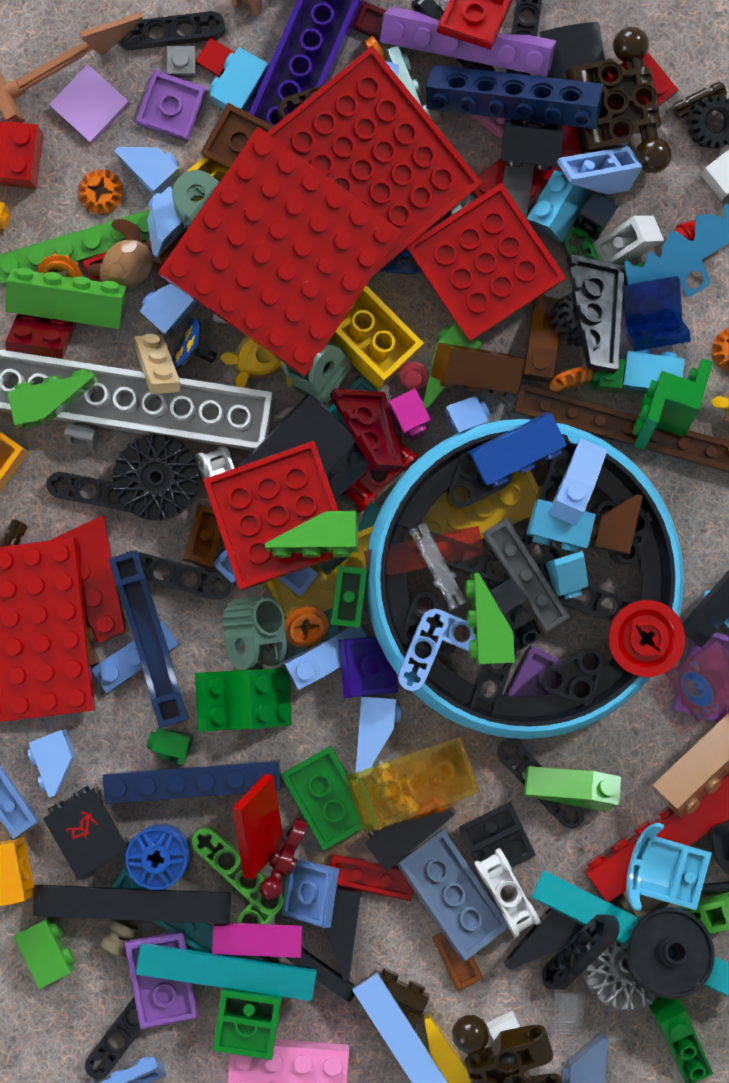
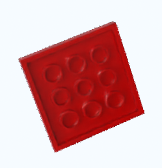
(485, 262)
(265, 502)

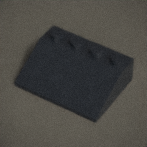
(335, 444)

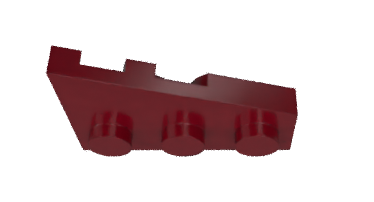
(370, 425)

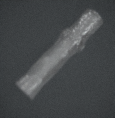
(443, 577)

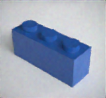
(518, 449)

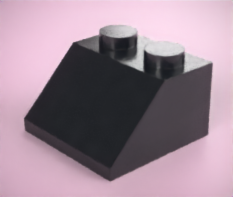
(531, 144)

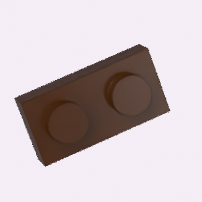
(202, 538)

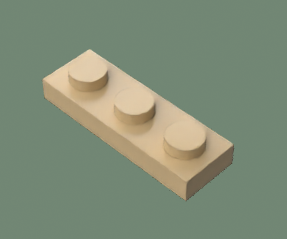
(156, 364)

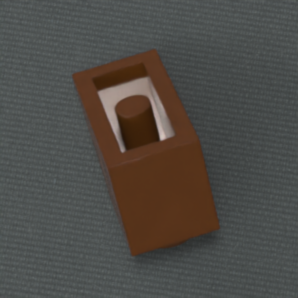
(616, 527)

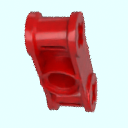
(369, 488)

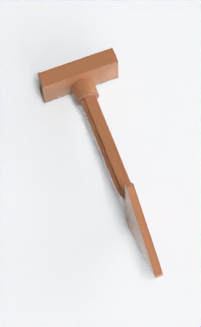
(98, 38)

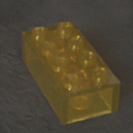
(412, 784)

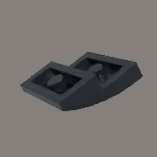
(574, 46)
(497, 830)

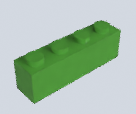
(65, 298)

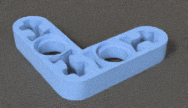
(445, 633)

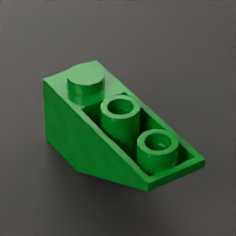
(681, 1039)

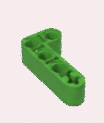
(233, 875)

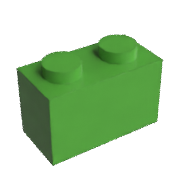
(45, 951)

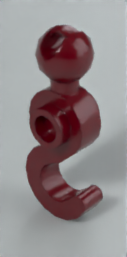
(283, 861)

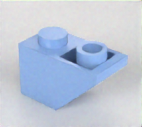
(54, 760)

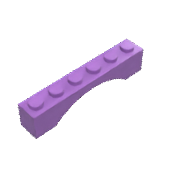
(509, 51)

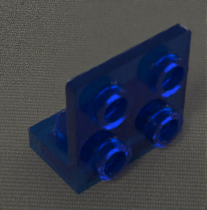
(654, 314)

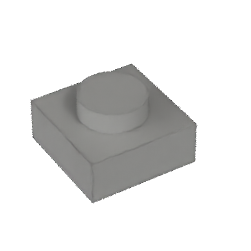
(181, 61)
(80, 435)

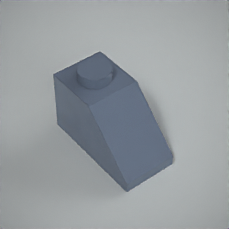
(588, 1063)

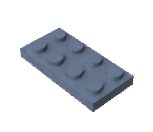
(452, 895)

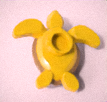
(252, 362)

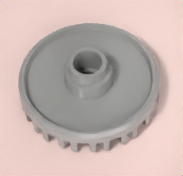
(613, 983)

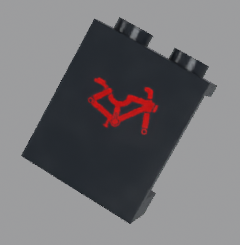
(85, 832)

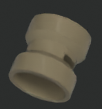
(119, 933)

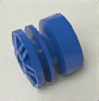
(173, 848)

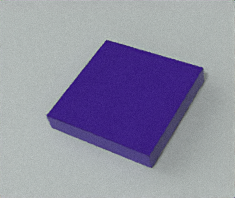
(365, 668)

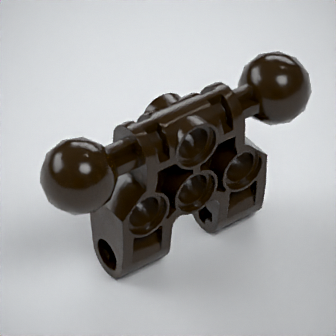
(630, 47)
(509, 1057)

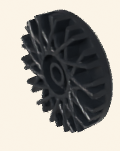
(178, 477)
(649, 955)

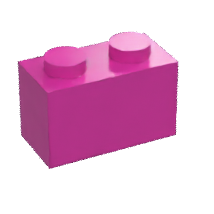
(410, 415)

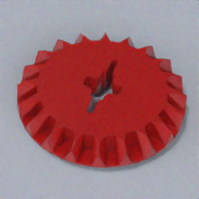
(667, 638)

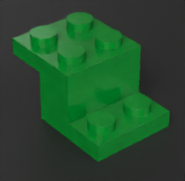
(671, 403)
(243, 699)
(248, 1022)

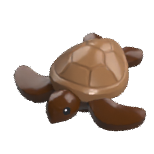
(128, 260)

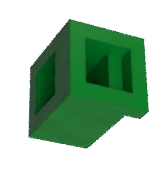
(608, 382)
(170, 744)

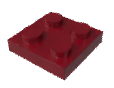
(40, 336)

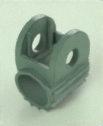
(188, 186)
(327, 373)
(254, 625)

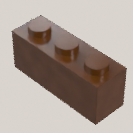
(477, 369)

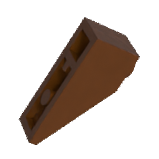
(541, 343)

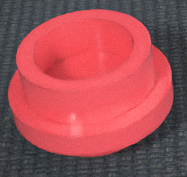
(414, 375)

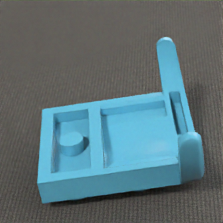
(665, 870)

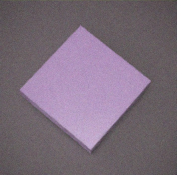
(89, 104)

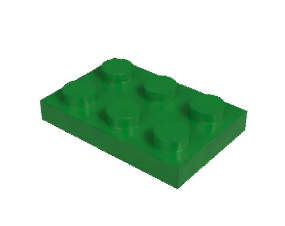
(324, 797)

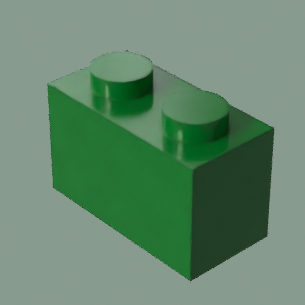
(348, 597)

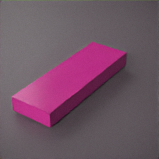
(257, 940)

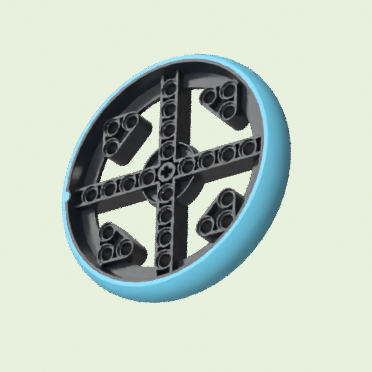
(449, 694)

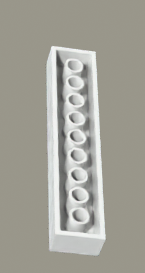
(123, 402)

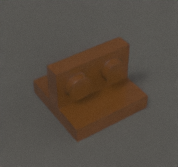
(231, 135)

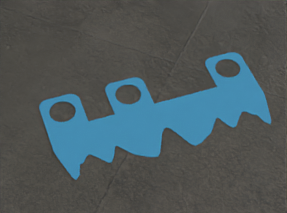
(683, 256)

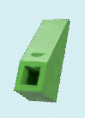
(42, 402)
(322, 534)
(491, 632)

